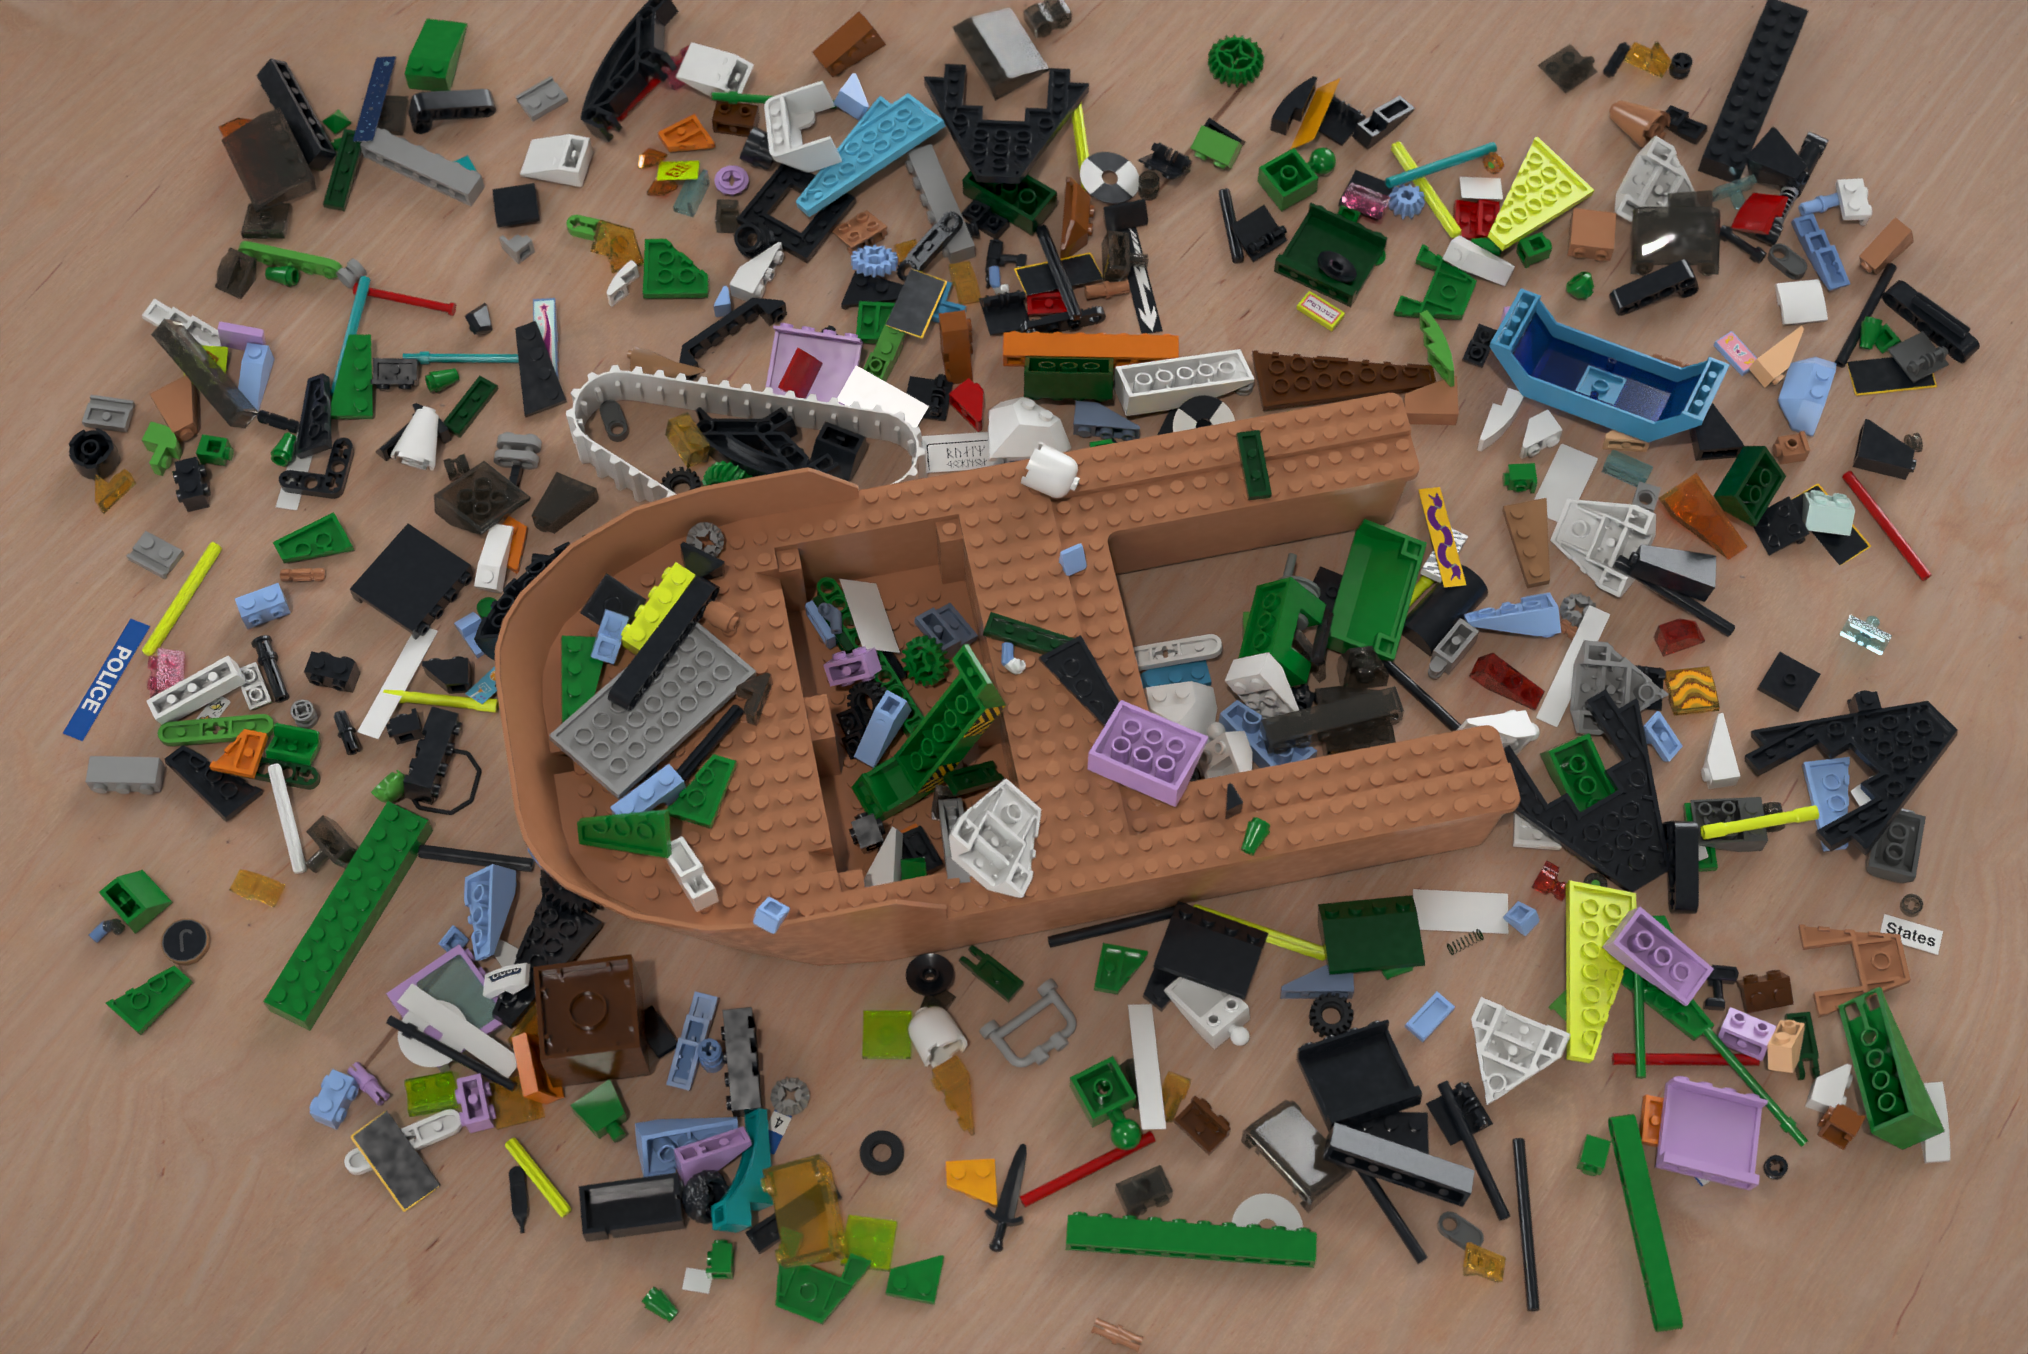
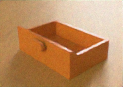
(531, 1072)

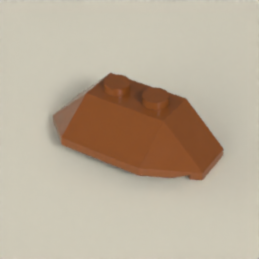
(1075, 219)

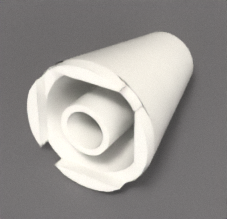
(419, 440)

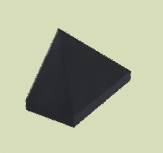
(701, 563)

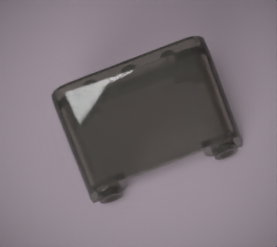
(1673, 235)
(1295, 1153)

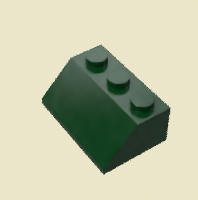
(1750, 484)

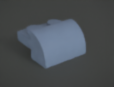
(947, 628)

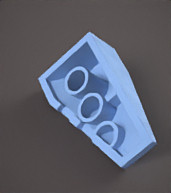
(1532, 616)
(489, 899)
(660, 1137)

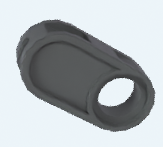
(1791, 265)
(612, 417)
(1464, 1232)

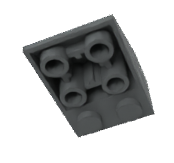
(1728, 810)

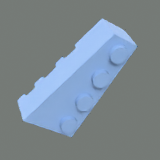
(1242, 718)

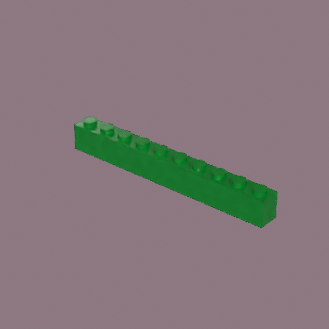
(1191, 1240)

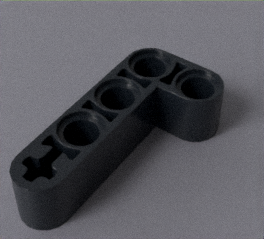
(449, 105)
(1654, 287)
(1682, 866)

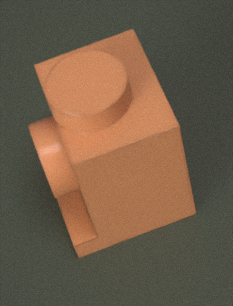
(1791, 448)

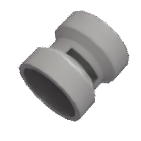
(351, 273)
(304, 719)

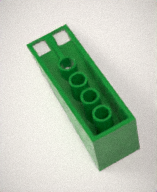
(1887, 1076)

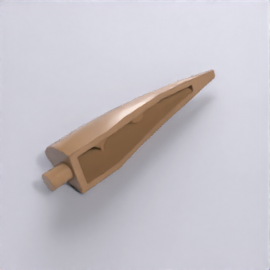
(652, 362)

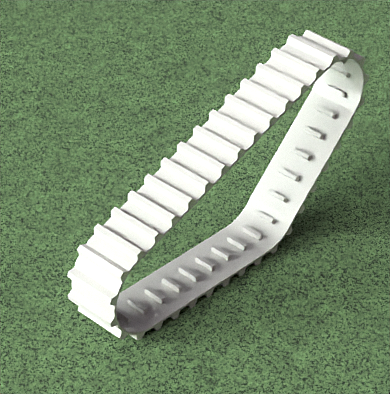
(722, 400)

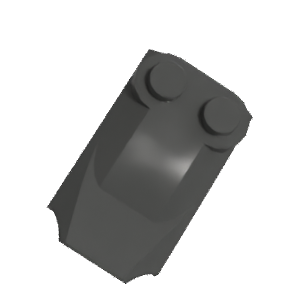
(1898, 849)

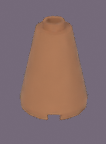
(1639, 121)

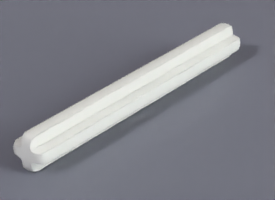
(287, 819)

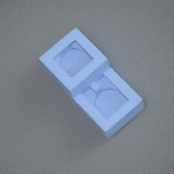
(609, 636)

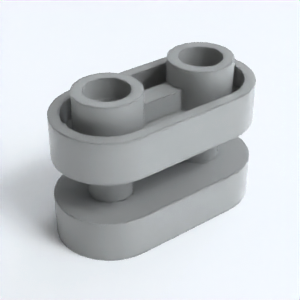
(517, 450)

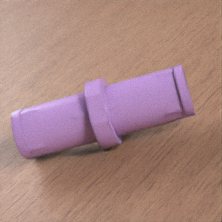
(368, 1083)

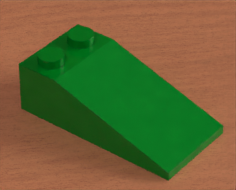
(435, 55)
(1578, 771)

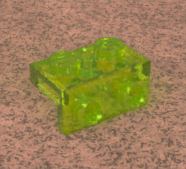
(431, 1093)

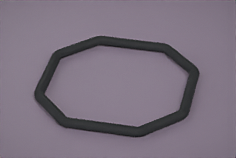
(466, 803)

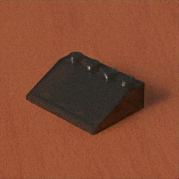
(1000, 51)
(269, 161)

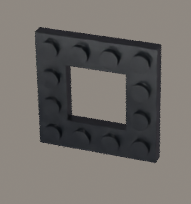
(817, 231)

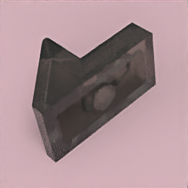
(756, 693)

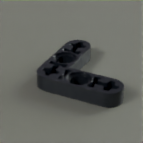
(323, 481)

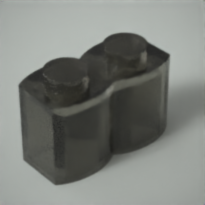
(1047, 16)

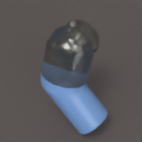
(107, 926)

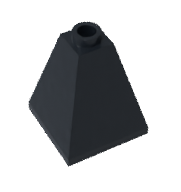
(1776, 162)

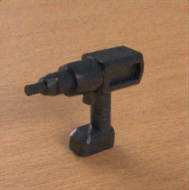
(996, 258)
(1720, 976)

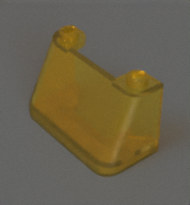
(806, 1212)

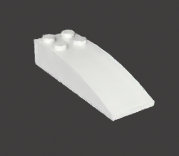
(1171, 382)

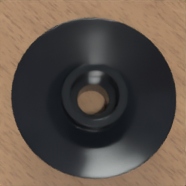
(1336, 266)
(929, 966)

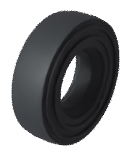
(888, 1166)

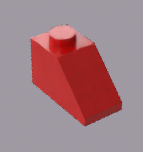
(969, 402)

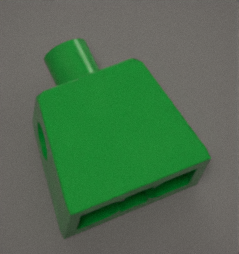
(602, 1112)

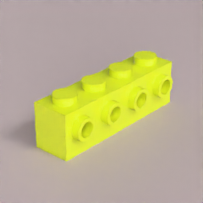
(659, 604)

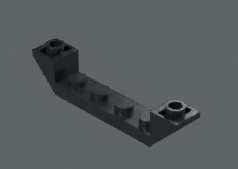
(768, 309)

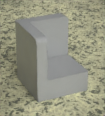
(517, 247)

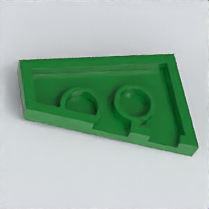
(314, 540)
(705, 794)
(147, 1002)

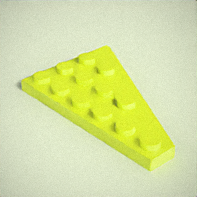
(1538, 195)

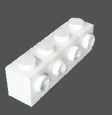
(196, 691)

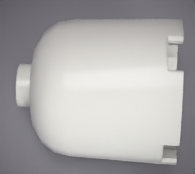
(1051, 472)
(935, 1035)

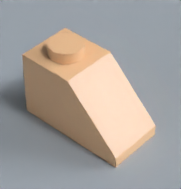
(1619, 441)

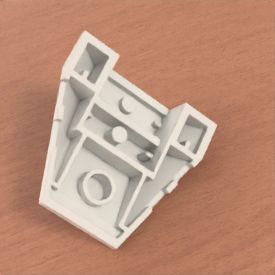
(1598, 534)
(1185, 704)
(997, 840)

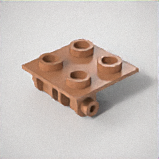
(860, 230)

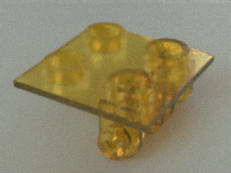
(512, 1107)

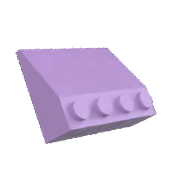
(1147, 753)

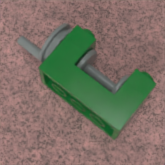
(1274, 616)

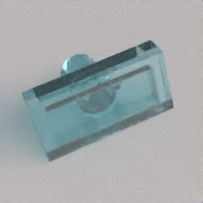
(1734, 190)
(1866, 633)

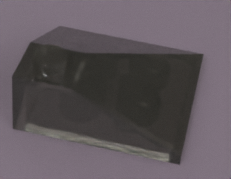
(478, 499)

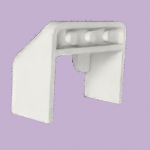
(787, 116)

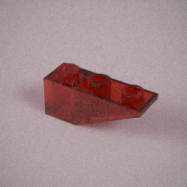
(1506, 681)

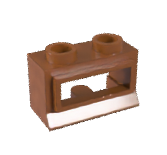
(1840, 1125)

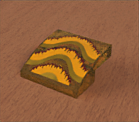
(1691, 691)

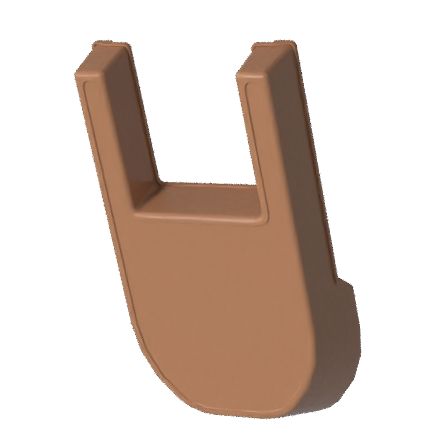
(984, 549)

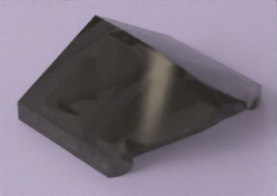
(236, 273)

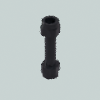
(1757, 254)

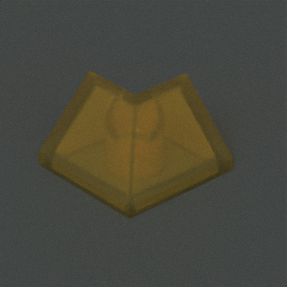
(617, 244)

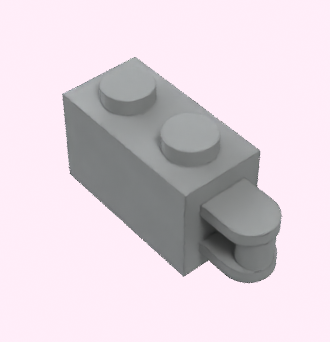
(1452, 649)

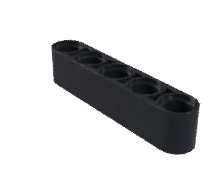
(1900, 298)

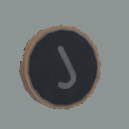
(185, 941)

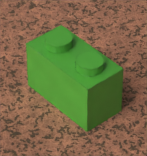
(1216, 147)

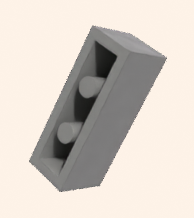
(125, 774)

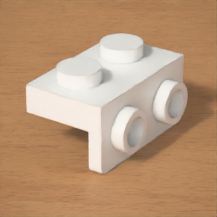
(1853, 200)

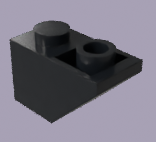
(450, 674)

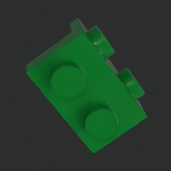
(294, 744)

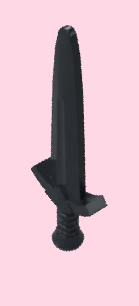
(1008, 1200)

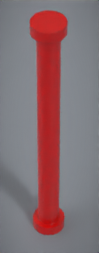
(425, 303)

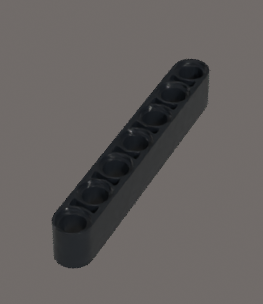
(663, 643)

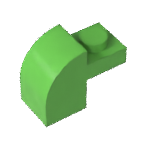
(164, 444)

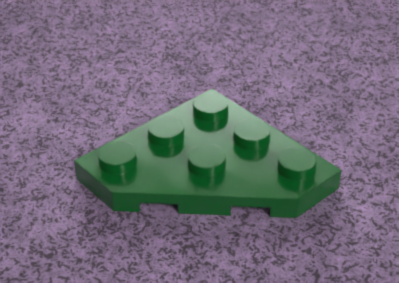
(671, 273)

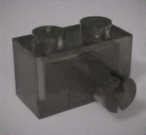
(1117, 257)
(333, 844)
(1144, 1191)

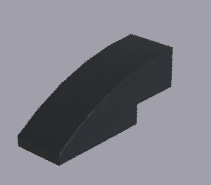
(1293, 106)
(1382, 121)

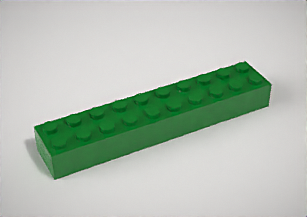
(348, 916)

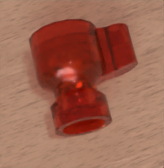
(1548, 882)

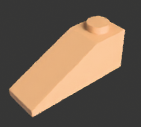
(1774, 362)

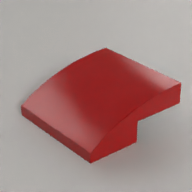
(1759, 213)
(1475, 218)
(1045, 303)
(800, 374)

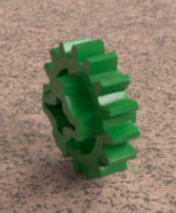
(925, 660)

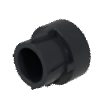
(757, 149)
(745, 234)

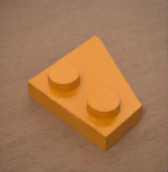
(973, 1178)

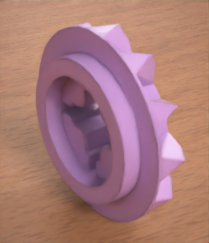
(723, 178)

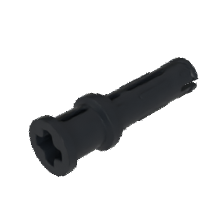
(268, 659)

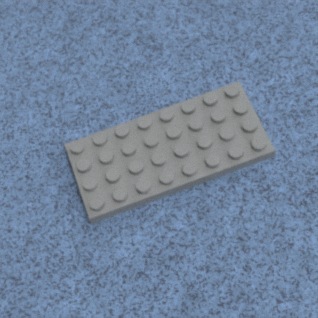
(626, 745)

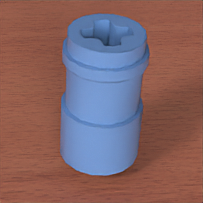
(710, 1055)

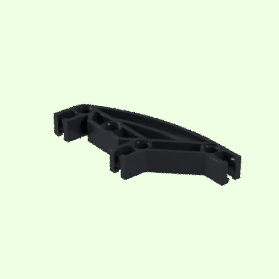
(627, 66)
(741, 439)

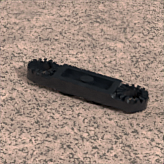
(930, 244)
(1062, 321)

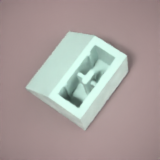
(1827, 513)

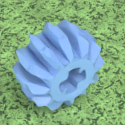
(1406, 201)

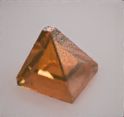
(651, 158)
(661, 187)

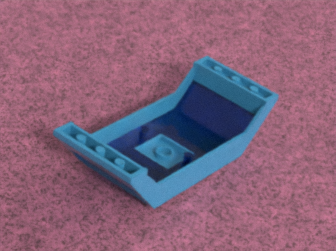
(1601, 377)

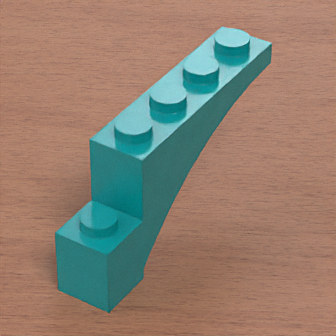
(746, 1191)

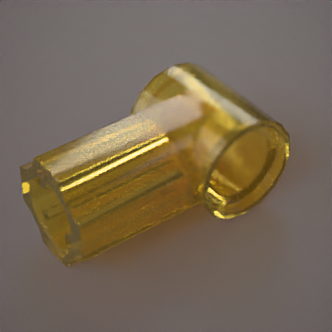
(1173, 1092)

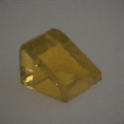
(904, 248)

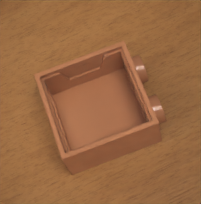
(1591, 234)

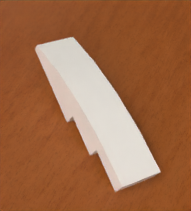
(198, 329)

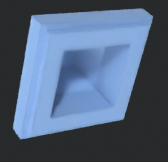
(452, 939)

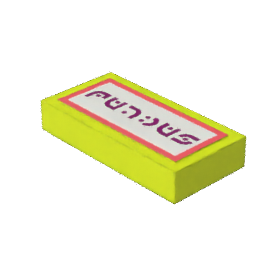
(1320, 311)

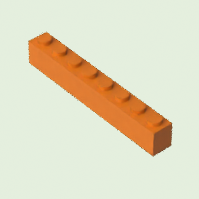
(1122, 347)

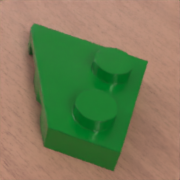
(872, 319)
(1117, 967)
(916, 1280)

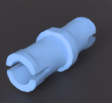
(1819, 204)

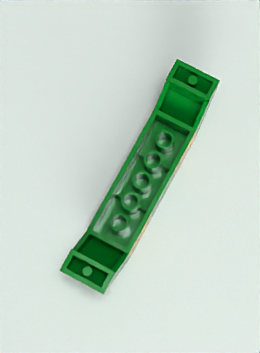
(935, 744)

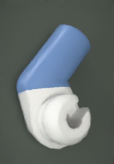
(994, 279)
(1014, 665)

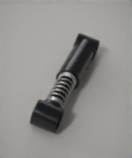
(1810, 154)

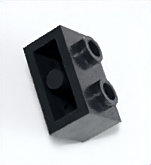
(192, 485)
(332, 671)
(867, 832)

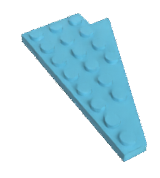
(875, 141)

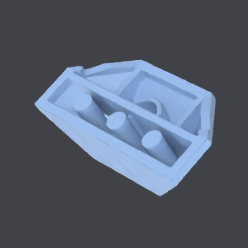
(1806, 393)

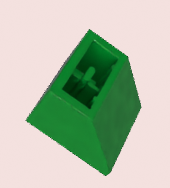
(135, 899)

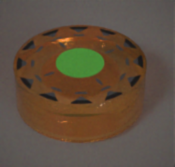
(1493, 163)

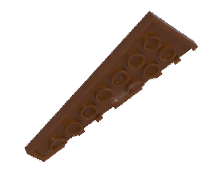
(1304, 381)

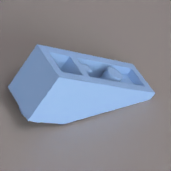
(255, 372)

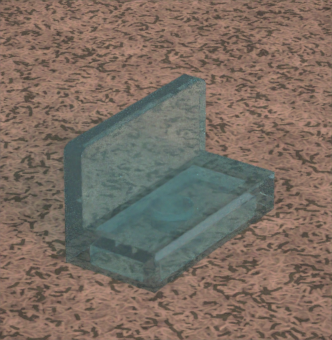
(692, 194)
(1626, 468)

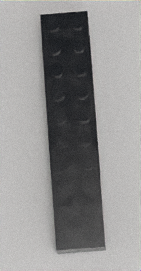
(1753, 90)

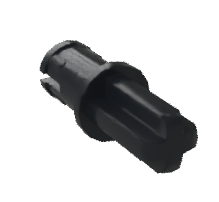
(346, 732)

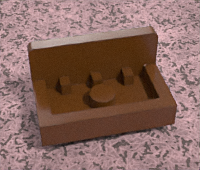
(1765, 991)
(1203, 1125)

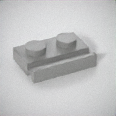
(541, 98)
(108, 413)
(155, 555)

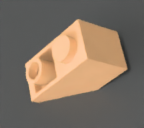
(1785, 1046)

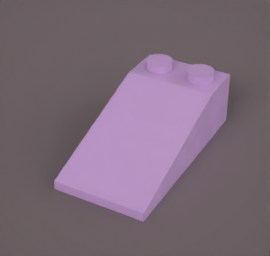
(1658, 956)

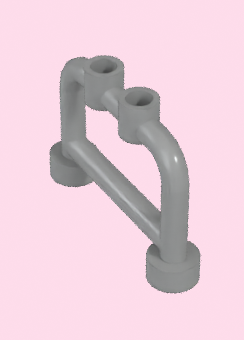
(1038, 1054)

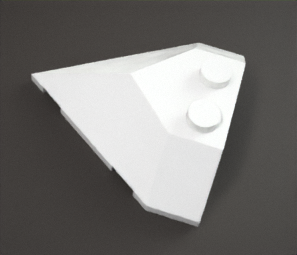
(1650, 178)
(1018, 428)
(1512, 1047)

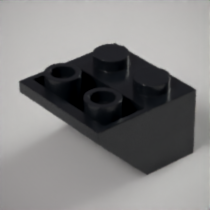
(842, 445)

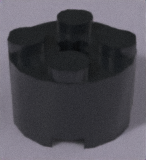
(93, 453)

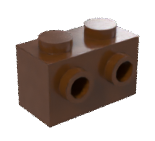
(735, 118)

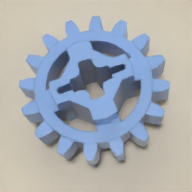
(874, 260)

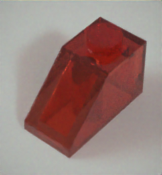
(1677, 636)

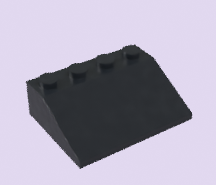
(1210, 950)

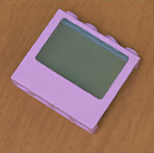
(456, 981)

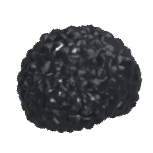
(701, 1193)

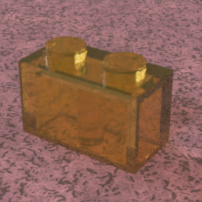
(687, 439)

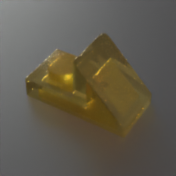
(1651, 60)
(109, 493)
(1483, 1263)

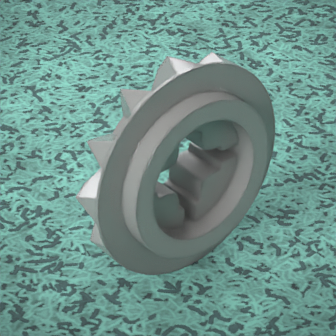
(701, 530)
(1568, 604)
(788, 1106)

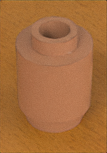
(722, 616)

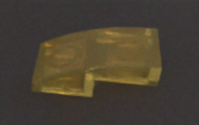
(965, 282)
(257, 886)

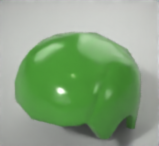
(390, 788)

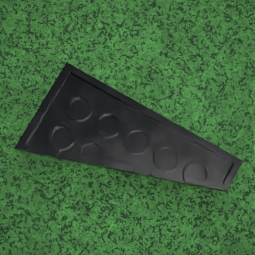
(549, 940)

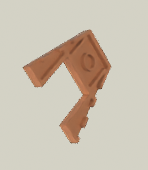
(1877, 958)

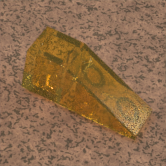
(954, 1082)

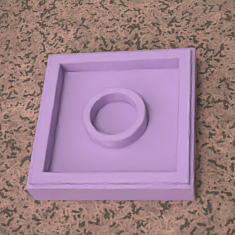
(238, 336)

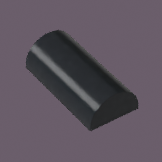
(1442, 609)

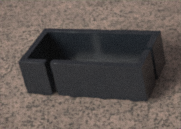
(631, 1207)

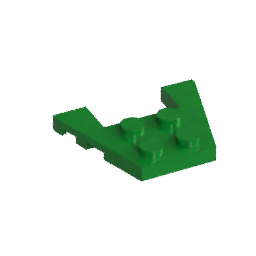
(1447, 292)
(815, 1292)

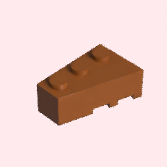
(848, 45)
(956, 345)

